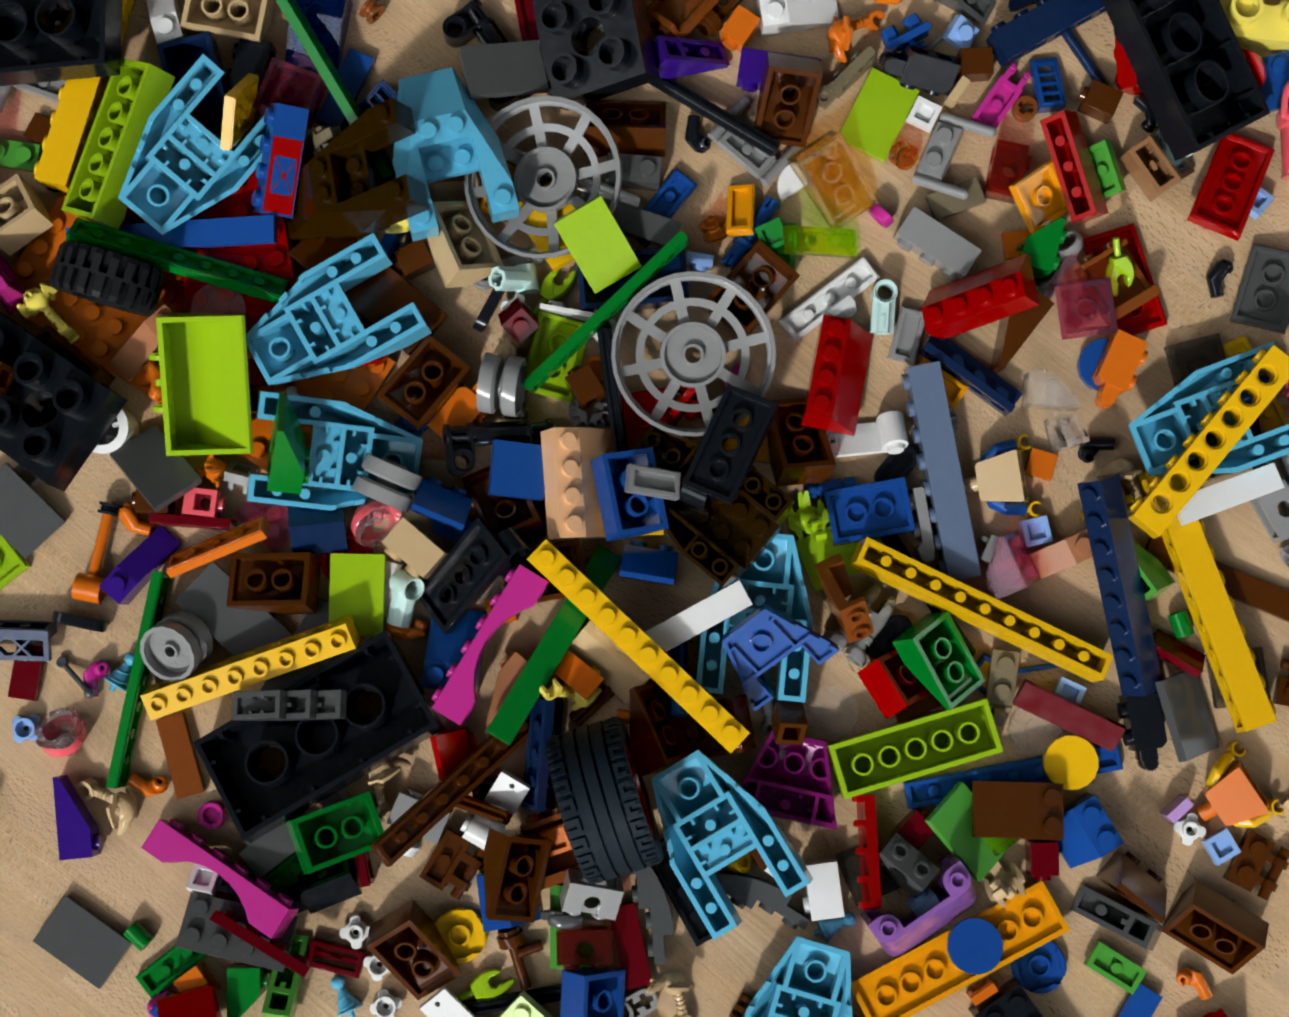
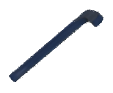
(1070, 39)

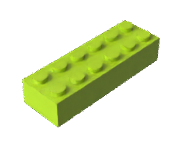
(113, 142)
(914, 747)

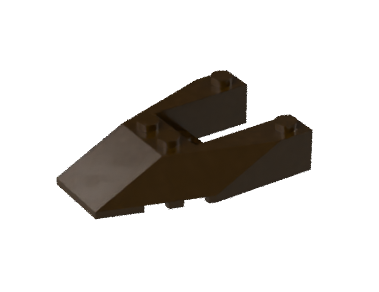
(339, 186)

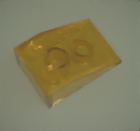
(833, 179)

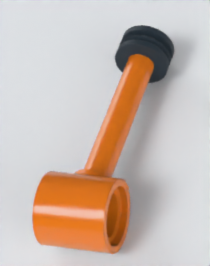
(86, 586)

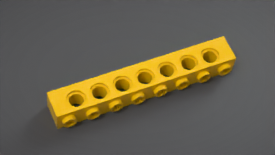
(1154, 522)
(251, 667)

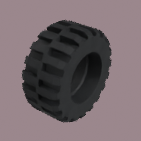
(107, 278)

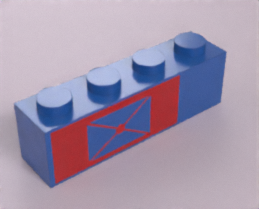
(280, 160)

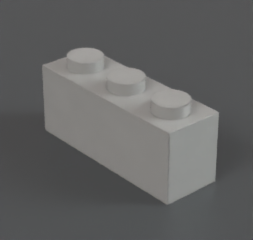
(936, 245)

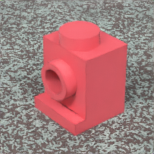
(194, 503)

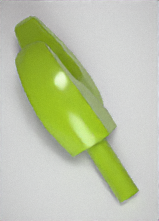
(1117, 265)
(554, 292)
(483, 988)

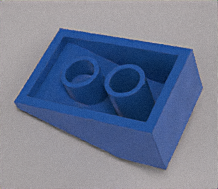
(446, 649)

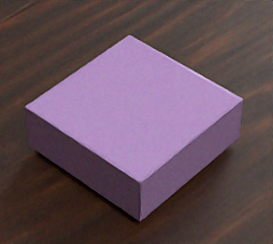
(1176, 809)

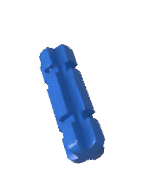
(820, 488)

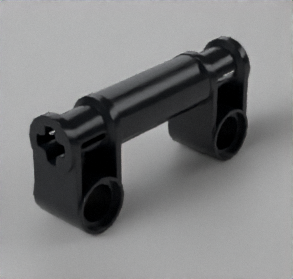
(476, 23)
(462, 439)

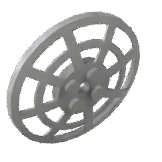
(541, 161)
(690, 335)

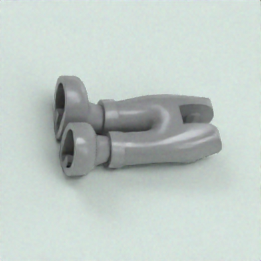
(856, 651)

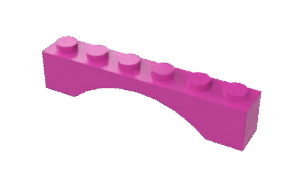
(460, 692)
(264, 908)

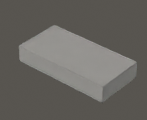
(907, 336)
(652, 482)

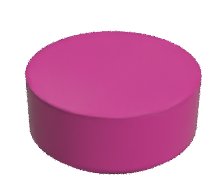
(880, 215)
(212, 814)

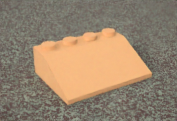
(570, 483)

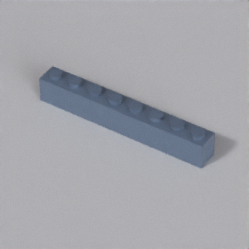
(941, 470)

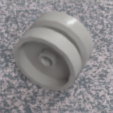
(501, 384)
(387, 481)
(176, 646)

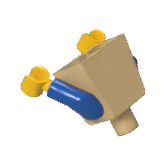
(1002, 479)

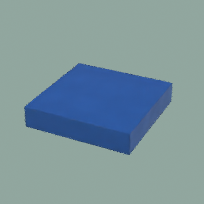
(516, 470)

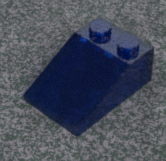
(329, 22)

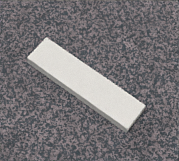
(810, 312)
(1231, 493)
(700, 617)

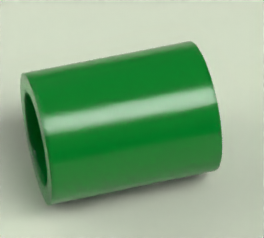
(1181, 624)
(138, 935)

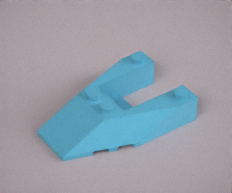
(448, 143)
(180, 162)
(317, 328)
(1178, 414)
(337, 450)
(772, 581)
(710, 825)
(806, 982)

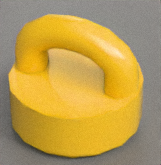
(740, 865)

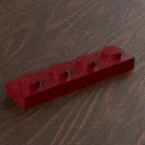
(253, 937)

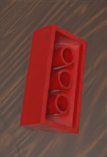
(980, 298)
(837, 376)

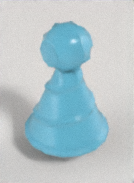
(120, 676)
(830, 927)
(346, 1000)

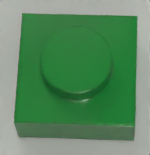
(771, 233)

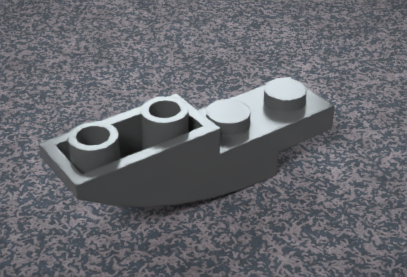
(747, 889)
(651, 894)

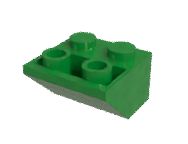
(1043, 248)

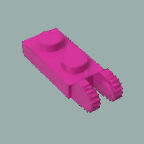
(1000, 98)

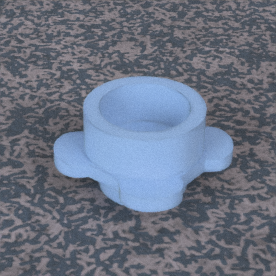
(19, 724)

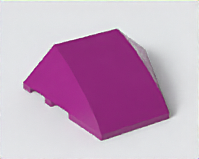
(794, 782)

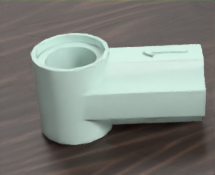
(519, 278)
(883, 309)
(405, 593)

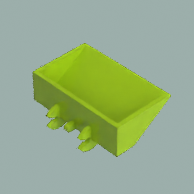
(203, 384)

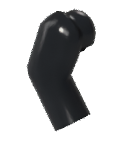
(1150, 122)
(694, 137)
(1216, 275)
(1090, 449)
(484, 787)

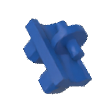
(915, 30)

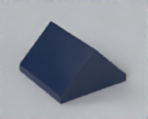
(317, 530)

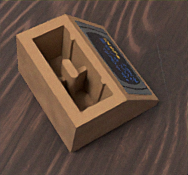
(1154, 166)

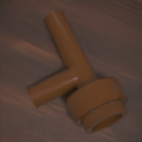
(712, 23)
(510, 940)

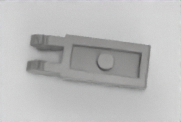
(925, 547)

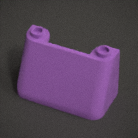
(903, 935)

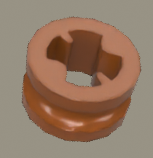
(372, 10)
(1026, 116)

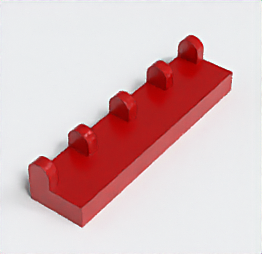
(868, 852)

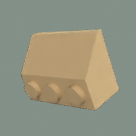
(229, 17)
(461, 249)
(615, 666)

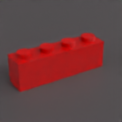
(1074, 166)

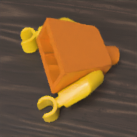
(1235, 794)

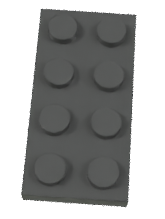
(207, 937)

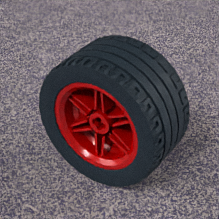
(603, 801)

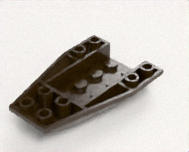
(726, 536)

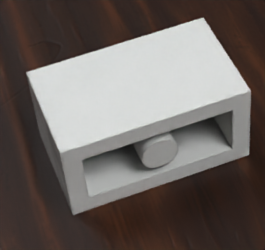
(824, 891)

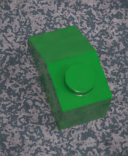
(244, 987)

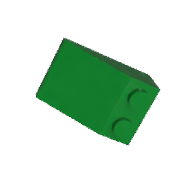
(287, 451)
(939, 658)
(335, 832)

